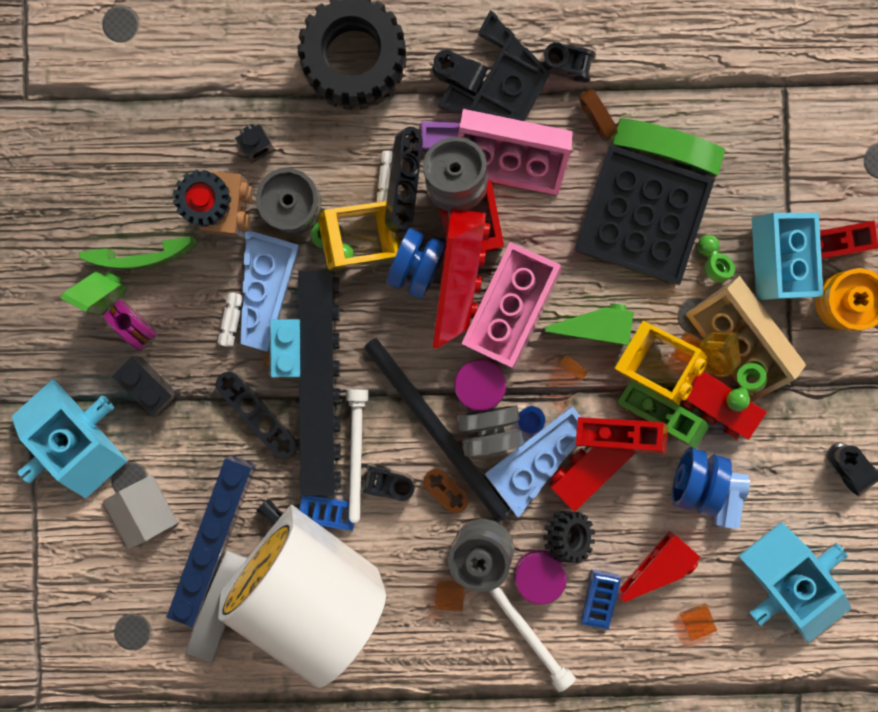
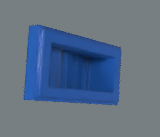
(326, 521)
(604, 577)

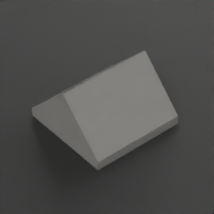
(140, 511)

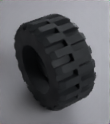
(347, 16)

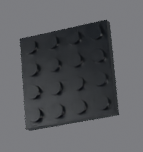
(644, 215)

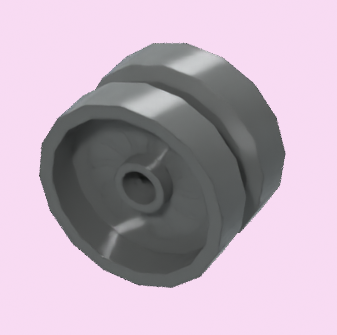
(455, 174)
(283, 185)
(491, 435)
(481, 555)

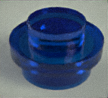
(531, 419)

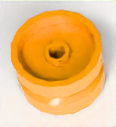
(849, 300)

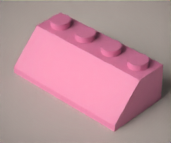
(519, 151)
(512, 305)

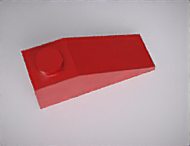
(849, 240)
(622, 435)
(664, 564)

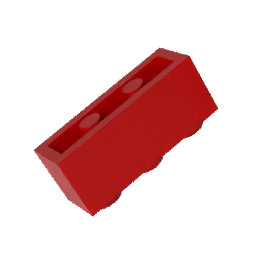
(710, 398)
(586, 474)

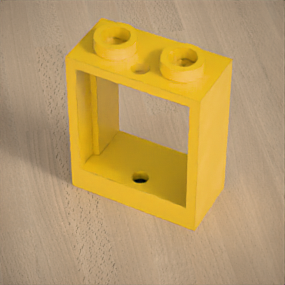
(332, 240)
(639, 347)

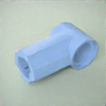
(732, 509)

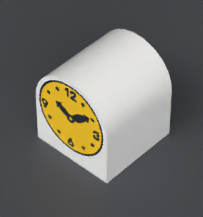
(305, 599)

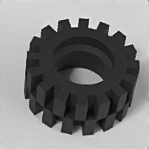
(558, 534)

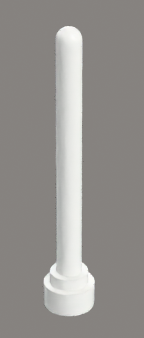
(356, 401)
(561, 677)

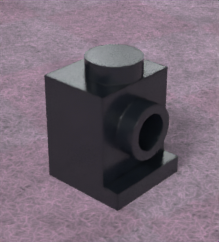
(254, 142)

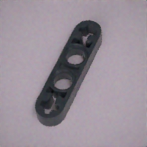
(406, 180)
(252, 418)

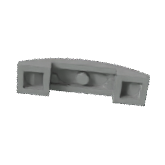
(208, 628)

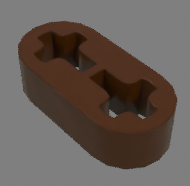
(598, 114)
(441, 494)

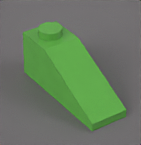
(96, 292)
(603, 325)
(655, 408)

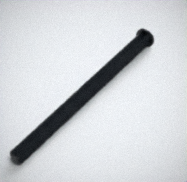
(437, 430)

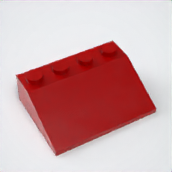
(459, 274)

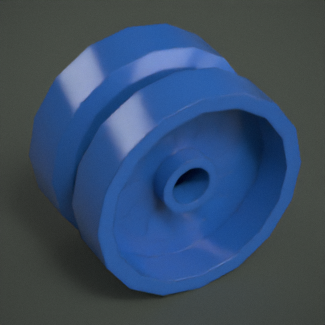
(413, 262)
(701, 482)

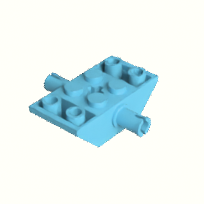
(88, 456)
(783, 561)

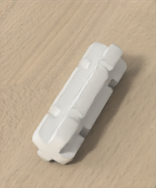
(384, 176)
(230, 319)

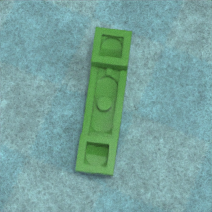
(669, 144)
(172, 250)

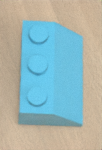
(787, 256)

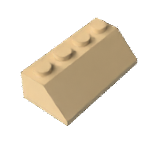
(759, 338)

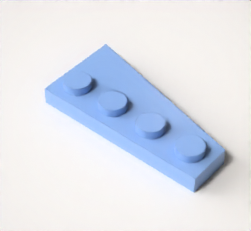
(265, 284)
(529, 467)

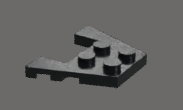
(511, 83)

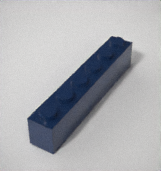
(211, 540)

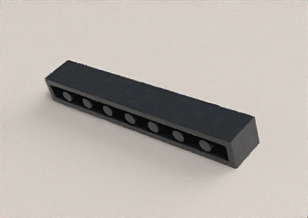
(318, 383)

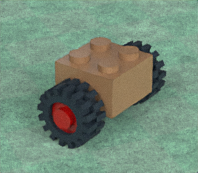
(214, 202)

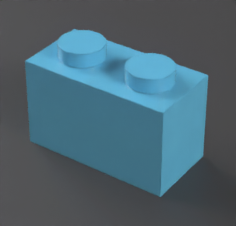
(284, 347)

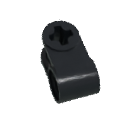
(570, 61)
(462, 72)
(856, 470)
(386, 483)

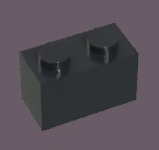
(145, 385)

